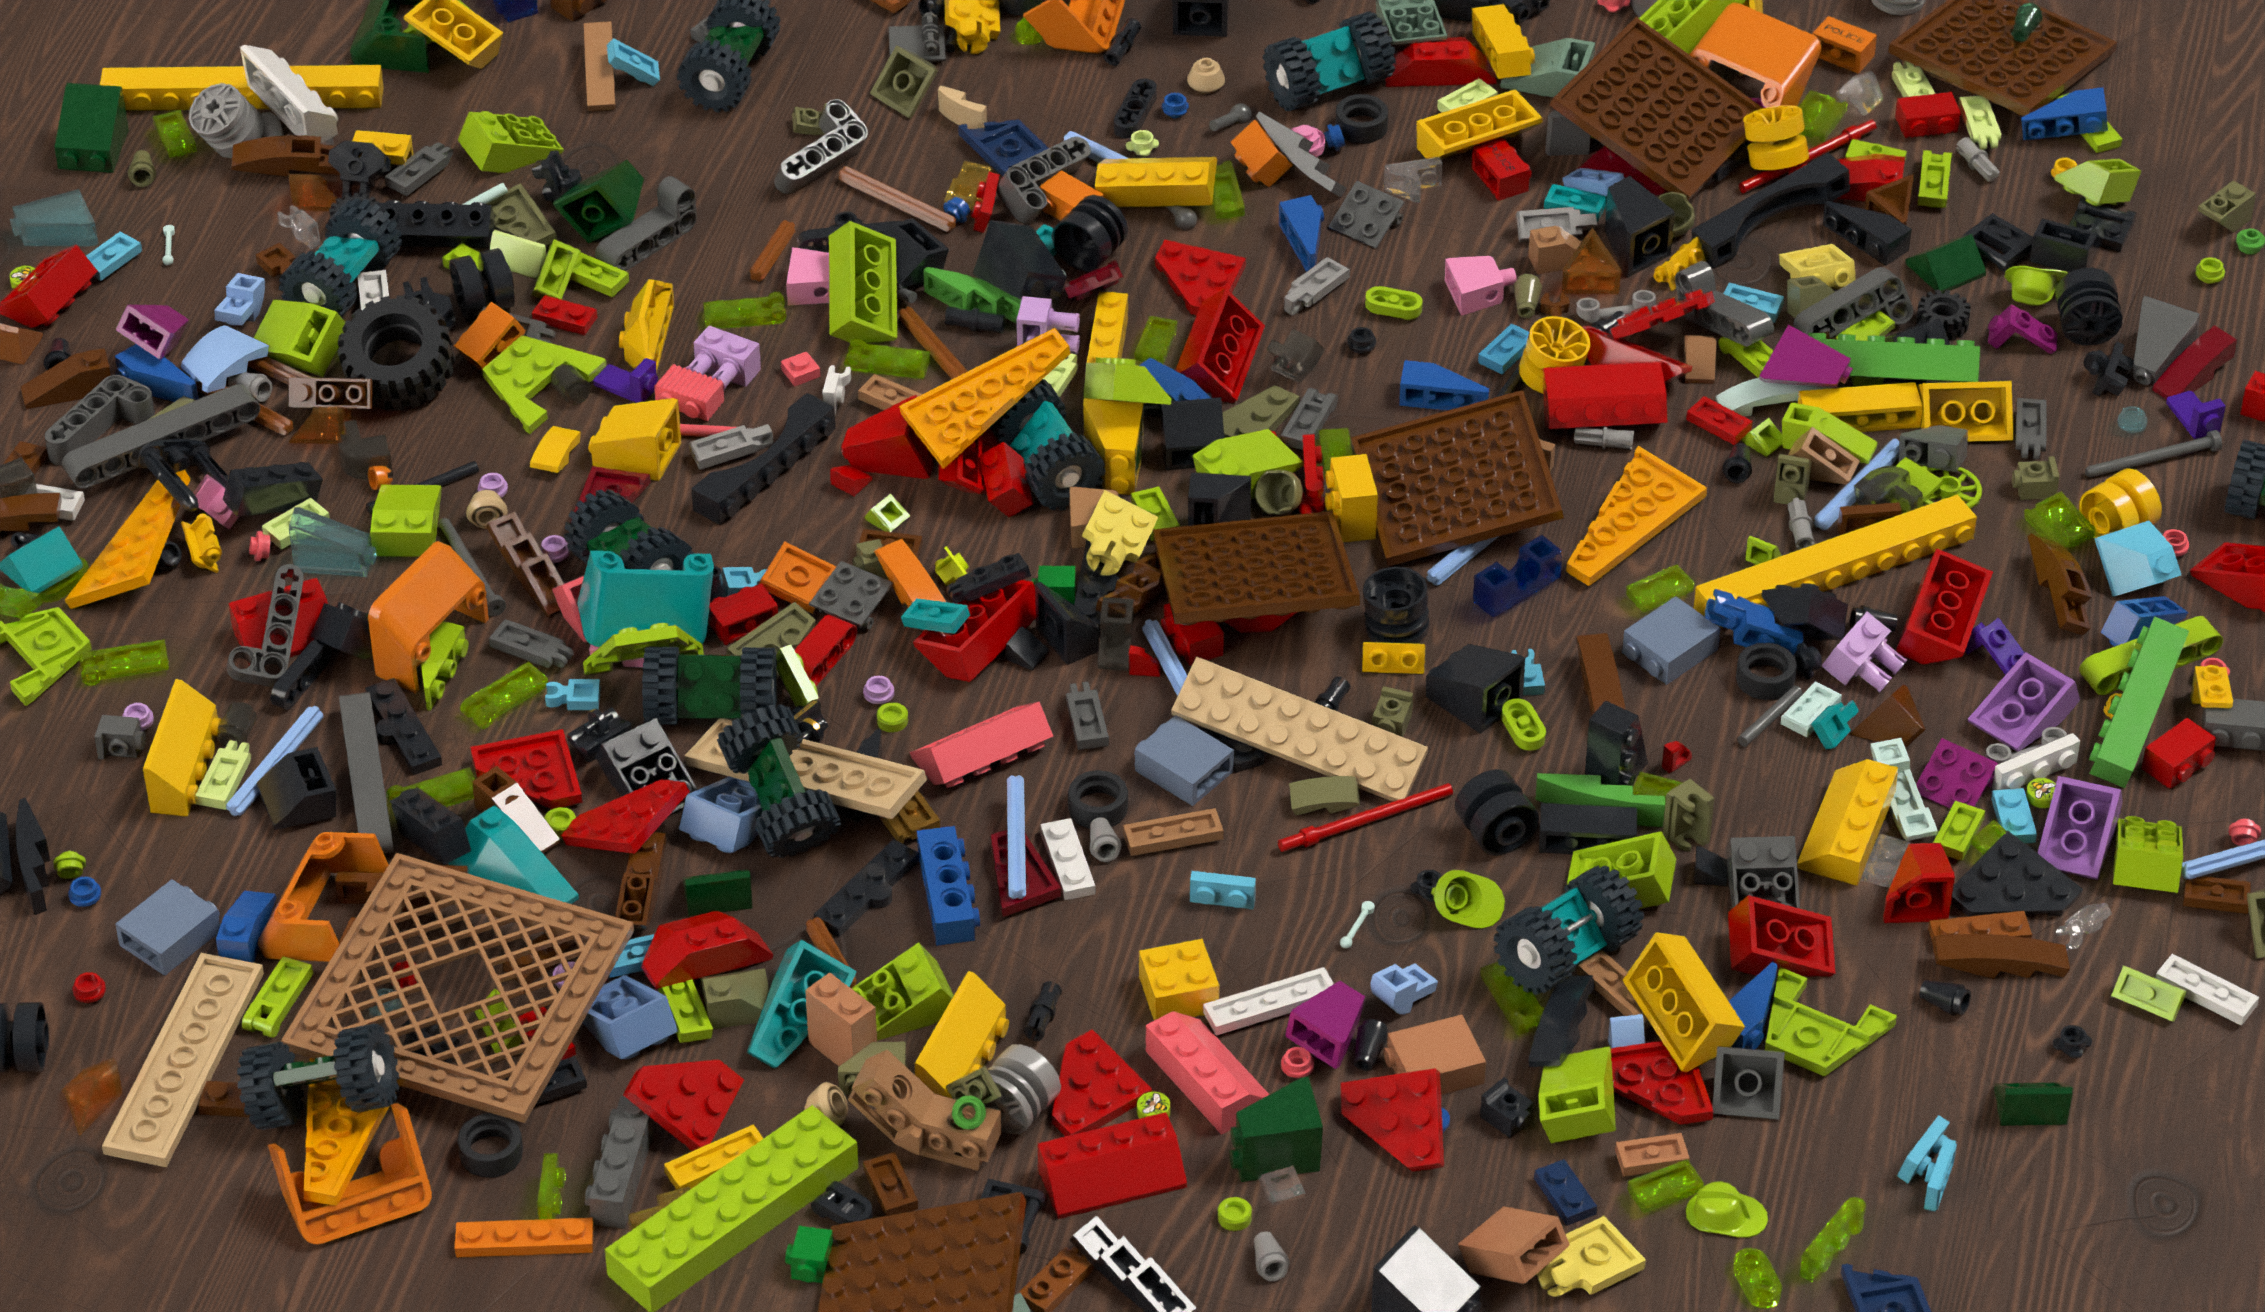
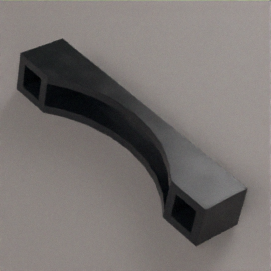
(1811, 184)
(728, 490)

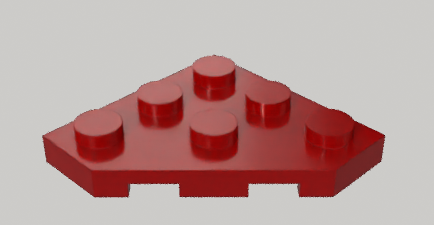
(1197, 271)
(1664, 311)
(537, 764)
(628, 820)
(1654, 1080)
(1094, 1086)
(686, 1097)
(1400, 1115)

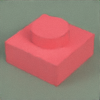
(800, 368)

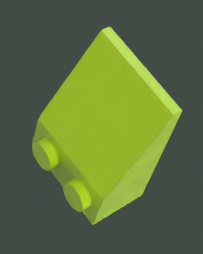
(1248, 456)
(405, 519)
(1642, 860)

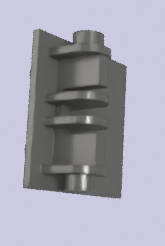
(923, 40)
(1367, 214)
(851, 595)

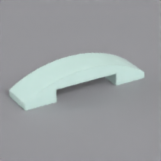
(1759, 393)
(1906, 807)

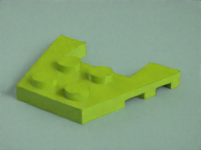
(527, 368)
(48, 645)
(631, 645)
(1814, 1037)

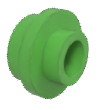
(2250, 241)
(957, 1112)

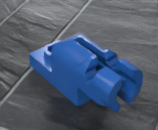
(1750, 622)

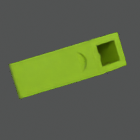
(1801, 418)
(447, 648)

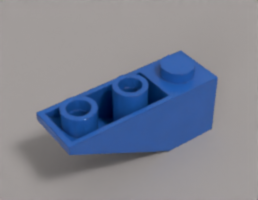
(2071, 115)

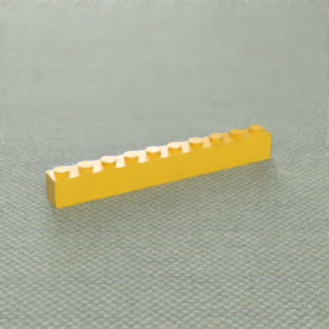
(178, 86)
(1853, 553)

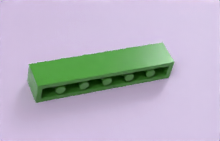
(1908, 359)
(2139, 702)

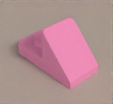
(210, 500)

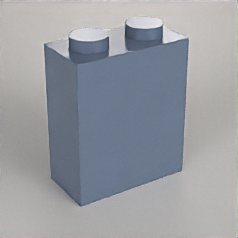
(1671, 640)
(1184, 760)
(168, 927)

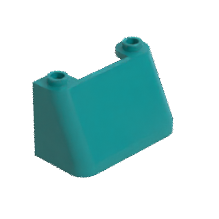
(638, 598)

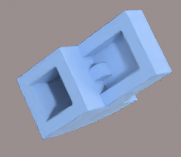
(242, 300)
(1402, 987)

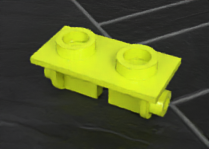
(950, 567)

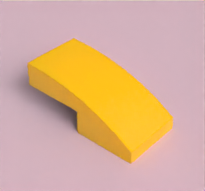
(554, 449)

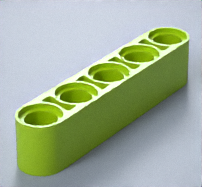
(2107, 667)

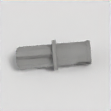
(1977, 159)
(1604, 437)
(1800, 524)

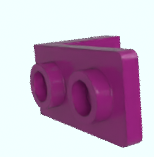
(2021, 322)

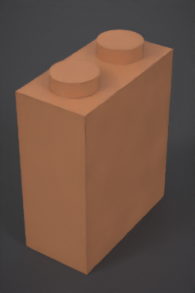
(838, 1019)
(1438, 1045)
(1514, 1244)

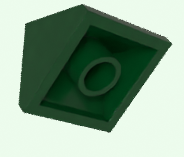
(1949, 264)
(718, 892)
(2033, 1103)

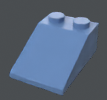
(722, 814)
(629, 1017)

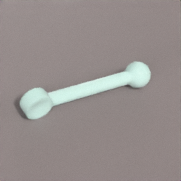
(168, 231)
(1367, 909)

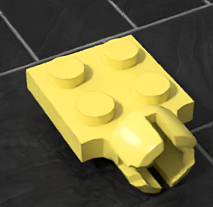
(1117, 533)
(1593, 1260)

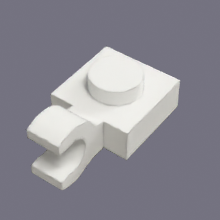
(835, 386)

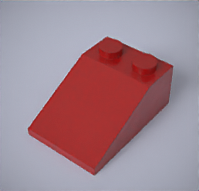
(2235, 572)
(1780, 934)

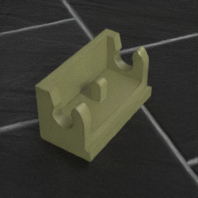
(1688, 815)

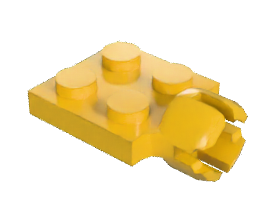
(974, 22)

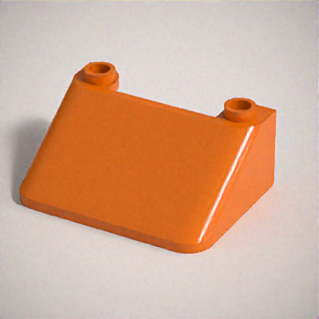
(1763, 50)

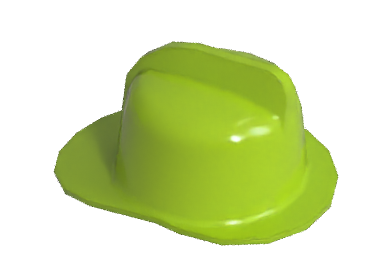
(2032, 284)
(1468, 899)
(1726, 1212)

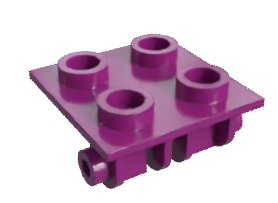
(1955, 775)

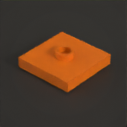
(796, 576)

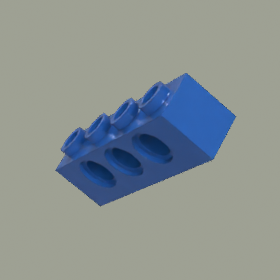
(947, 886)

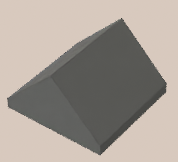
(1565, 137)
(1748, 1082)

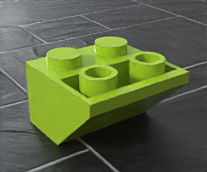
(2101, 181)

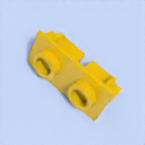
(1686, 256)
(202, 542)
(1393, 657)

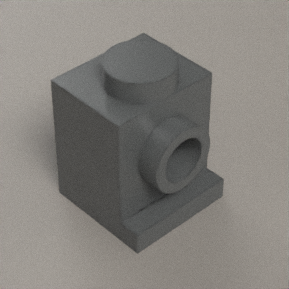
(119, 736)

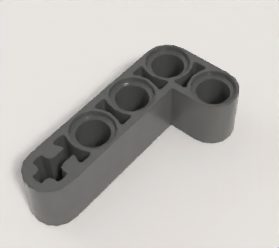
(836, 138)
(1021, 182)
(653, 230)
(1875, 297)
(1726, 315)
(95, 413)
(275, 625)

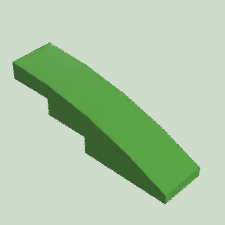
(969, 293)
(1589, 791)

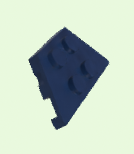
(1002, 143)
(1883, 1291)

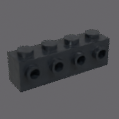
(442, 224)

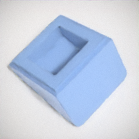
(1626, 1031)

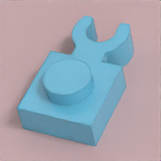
(739, 577)
(1533, 676)
(578, 695)

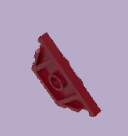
(1105, 277)

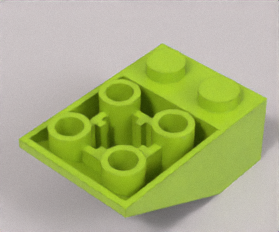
(506, 141)
(301, 335)
(2148, 854)
(906, 993)
(1578, 1096)

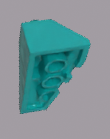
(510, 857)
(784, 1014)

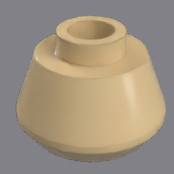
(1206, 76)
(485, 507)
(830, 1101)

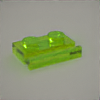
(1821, 114)
(2060, 521)

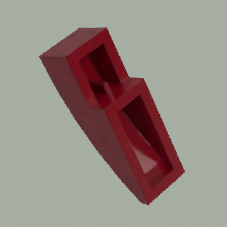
(2197, 363)

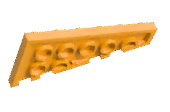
(966, 406)
(1633, 513)
(133, 551)
(334, 1141)

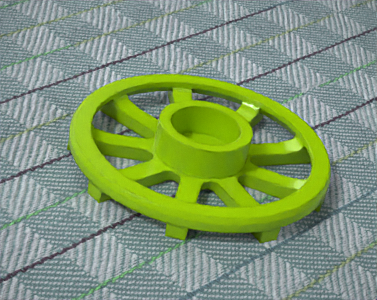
(1952, 487)

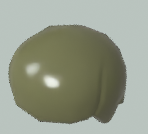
(1684, 212)
(1278, 492)

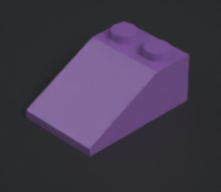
(2026, 703)
(2080, 826)

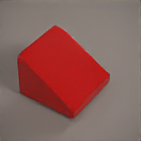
(849, 479)

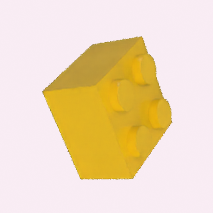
(1352, 497)
(1178, 978)

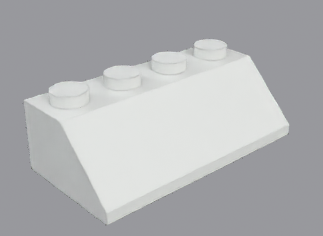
(287, 94)

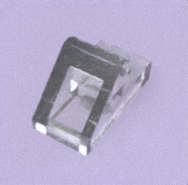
(1862, 92)
(1410, 177)

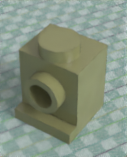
(2036, 479)
(867, 559)
(1393, 710)

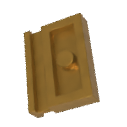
(912, 817)

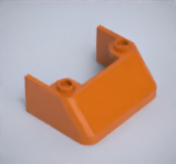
(1080, 27)
(416, 606)
(288, 930)
(367, 1201)

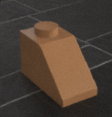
(1551, 248)
(1828, 459)

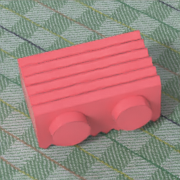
(696, 393)

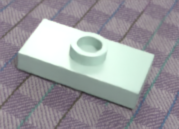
(1808, 708)

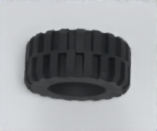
(394, 321)

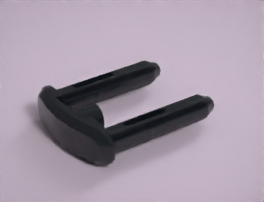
(180, 455)

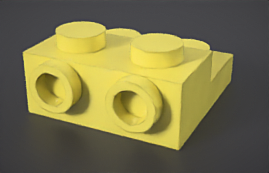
(1824, 262)

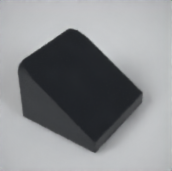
(1025, 649)
(1709, 868)

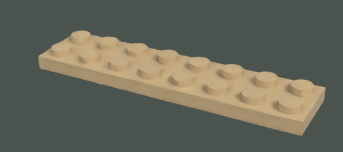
(1299, 730)
(847, 776)
(182, 1060)

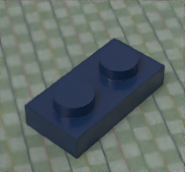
(1565, 1192)

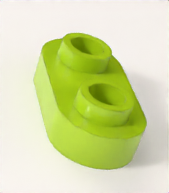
(1393, 302)
(1523, 724)

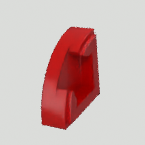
(1142, 663)
(1675, 755)

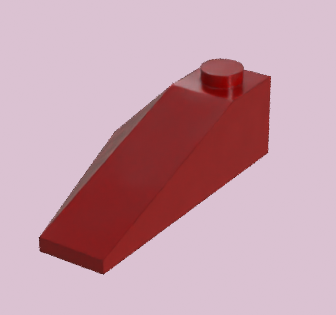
(1868, 173)

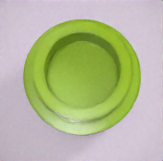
(2210, 270)
(69, 865)

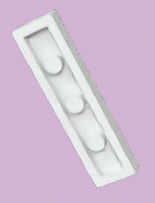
(1264, 1001)

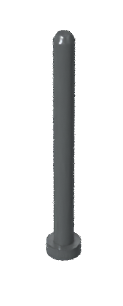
(2212, 441)
(495, 603)

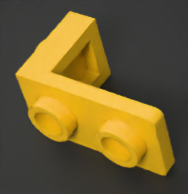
(2211, 687)

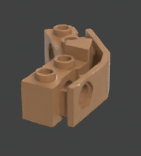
(918, 1117)

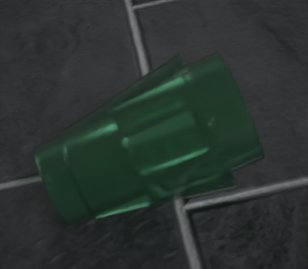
(2026, 21)

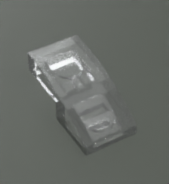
(1884, 860)
(1281, 1186)

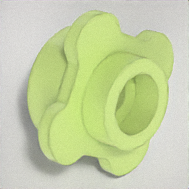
(1142, 143)

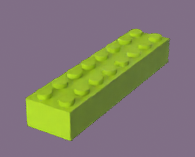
(731, 1209)

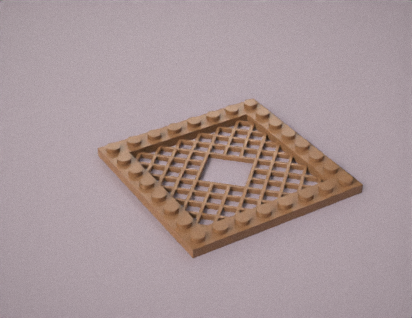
(413, 878)

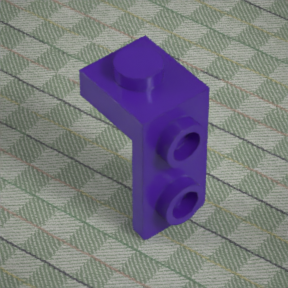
(633, 386)
(2197, 416)
(1997, 642)

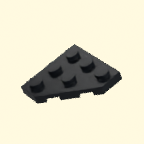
(2013, 880)

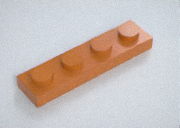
(524, 1237)

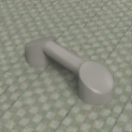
(1590, 309)
(2002, 753)

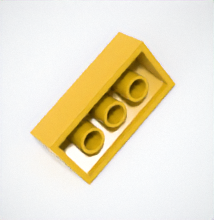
(1475, 124)
(1157, 181)
(180, 751)
(1849, 821)
(1682, 1001)
(963, 1036)

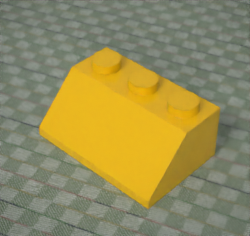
(457, 30)
(1973, 406)

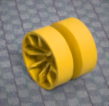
(1776, 137)
(1552, 343)
(2121, 502)

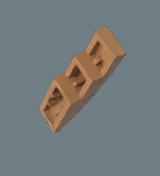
(599, 72)

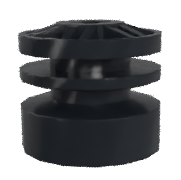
(1090, 233)
(2088, 306)
(1396, 606)

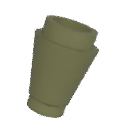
(142, 169)
(1527, 293)

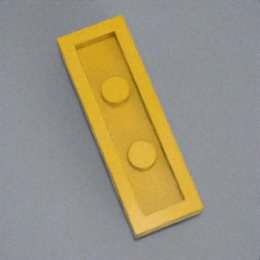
(703, 1162)

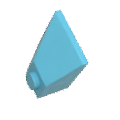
(2136, 558)

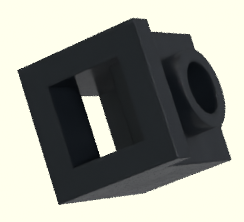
(1506, 1108)

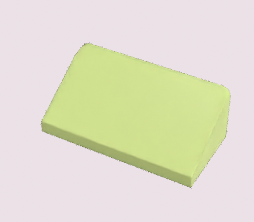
(521, 254)

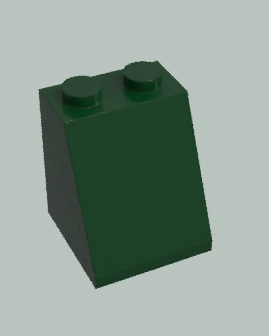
(91, 128)
(602, 201)
(1278, 1133)

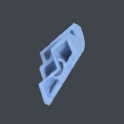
(221, 355)

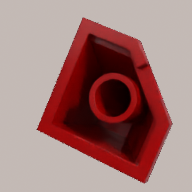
(887, 446)
(1920, 886)

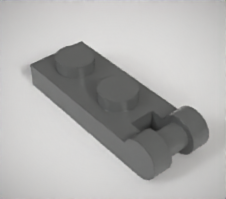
(1308, 417)

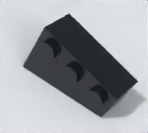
(1615, 746)

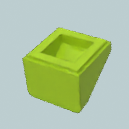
(1764, 438)
(887, 514)
(1760, 551)

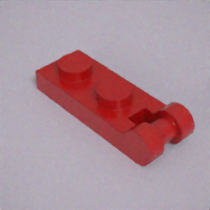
(1313, 474)

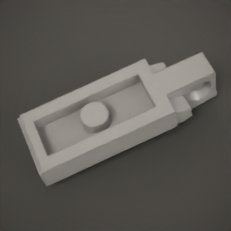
(1566, 218)
(1315, 285)
(730, 445)

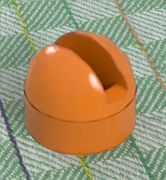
(379, 476)

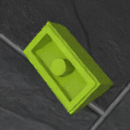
(556, 270)

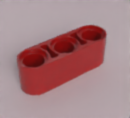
(826, 646)

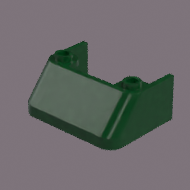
(383, 43)

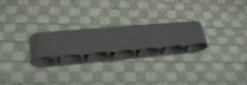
(192, 421)
(365, 768)

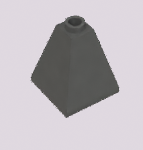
(2161, 338)

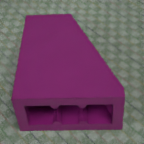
(153, 327)
(1805, 362)
(1327, 1022)

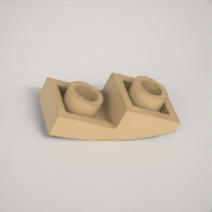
(959, 110)

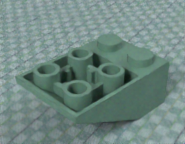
(1411, 20)
(1553, 67)

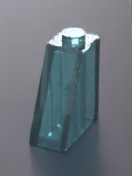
(55, 221)
(329, 546)

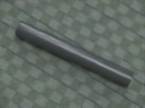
(1769, 716)

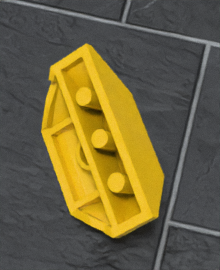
(647, 323)

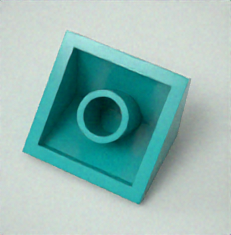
(42, 562)

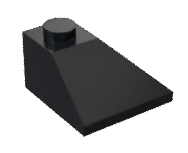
(1065, 626)

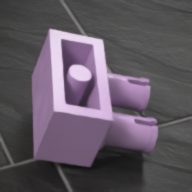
(1038, 317)
(726, 357)
(1856, 650)

